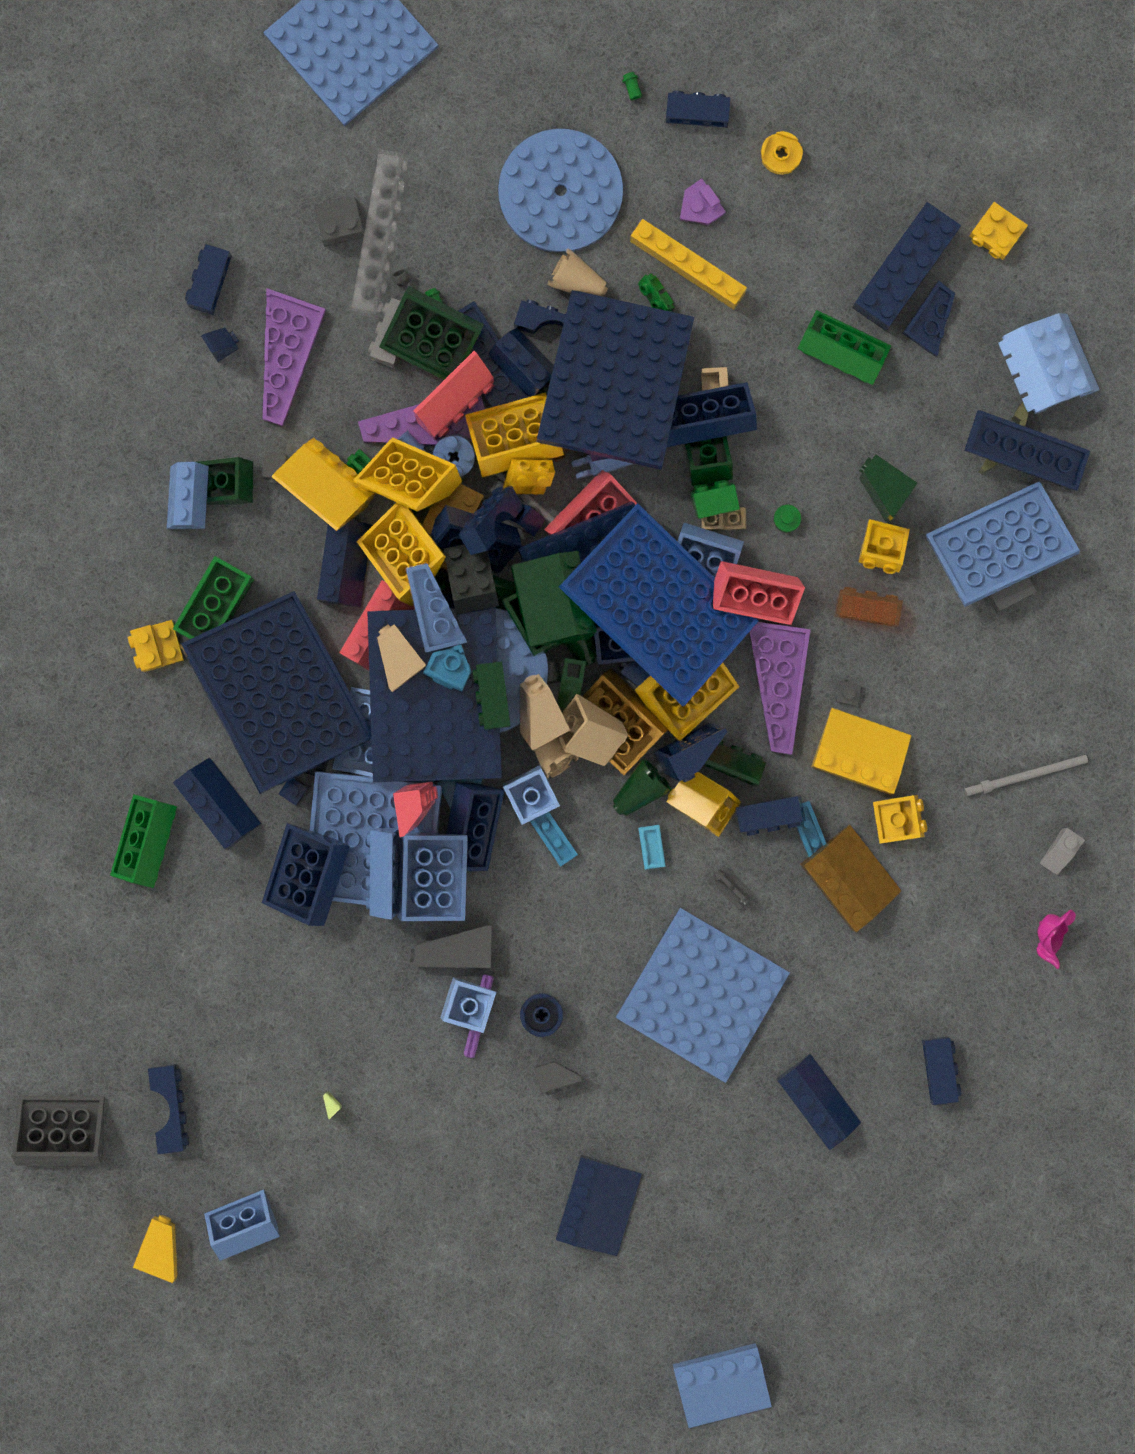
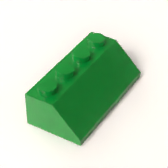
(844, 347)
(143, 841)

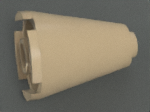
(574, 274)
(553, 758)

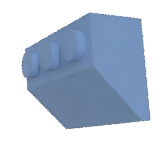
(187, 496)
(709, 547)
(241, 1225)

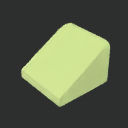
(331, 1104)

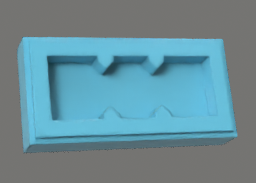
(651, 847)

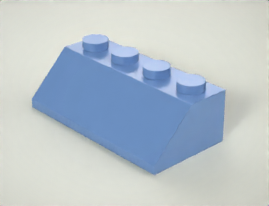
(383, 872)

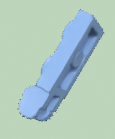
(597, 466)

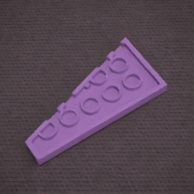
(288, 344)
(394, 424)
(780, 668)

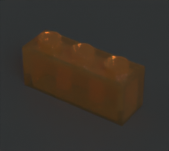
(868, 607)

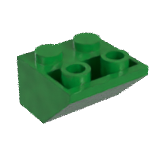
(714, 499)

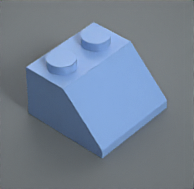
(530, 794)
(468, 1005)

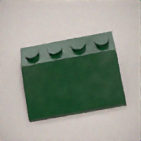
(430, 334)
(545, 609)

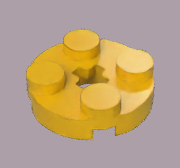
(792, 148)

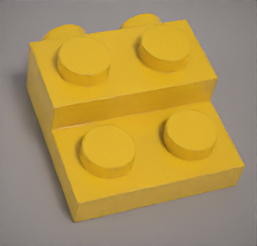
(997, 231)
(529, 476)
(884, 546)
(155, 646)
(899, 819)

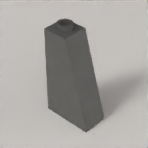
(459, 950)

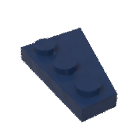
(929, 321)

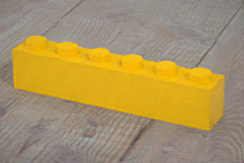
(688, 264)

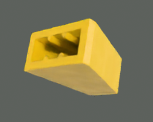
(158, 1250)

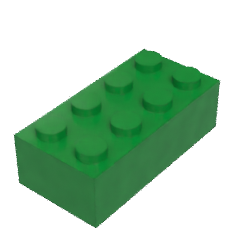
(214, 599)

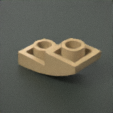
(726, 521)

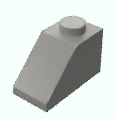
(1062, 850)

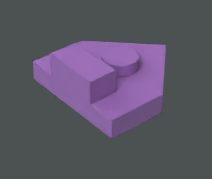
(701, 204)

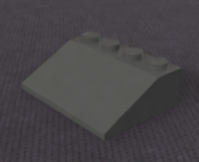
(59, 1131)

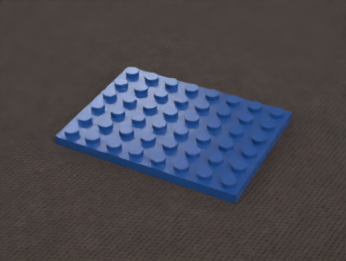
(656, 604)

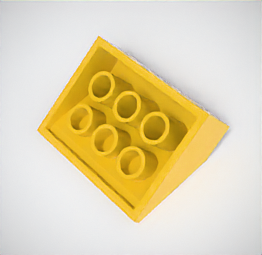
(508, 434)
(409, 475)
(324, 484)
(400, 543)
(683, 719)
(861, 751)

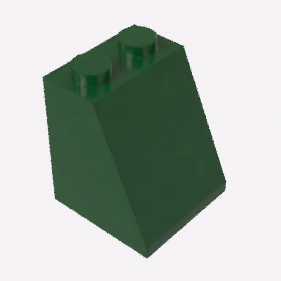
(885, 486)

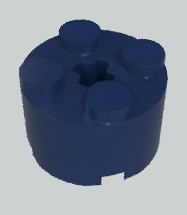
(534, 1024)

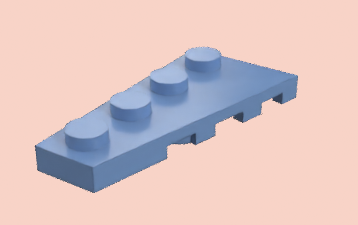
(433, 613)

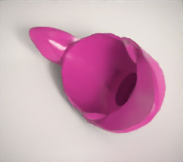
(1051, 934)

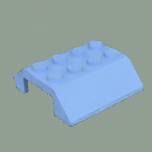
(1048, 363)

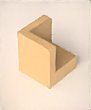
(714, 378)

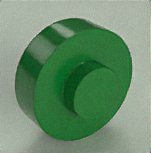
(787, 518)

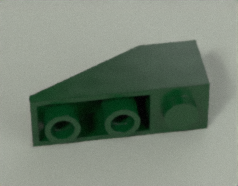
(570, 681)

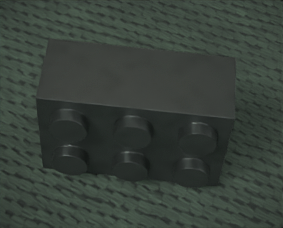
(470, 579)

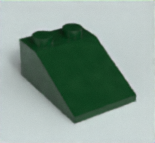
(709, 461)
(229, 481)

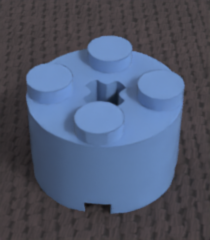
(462, 445)

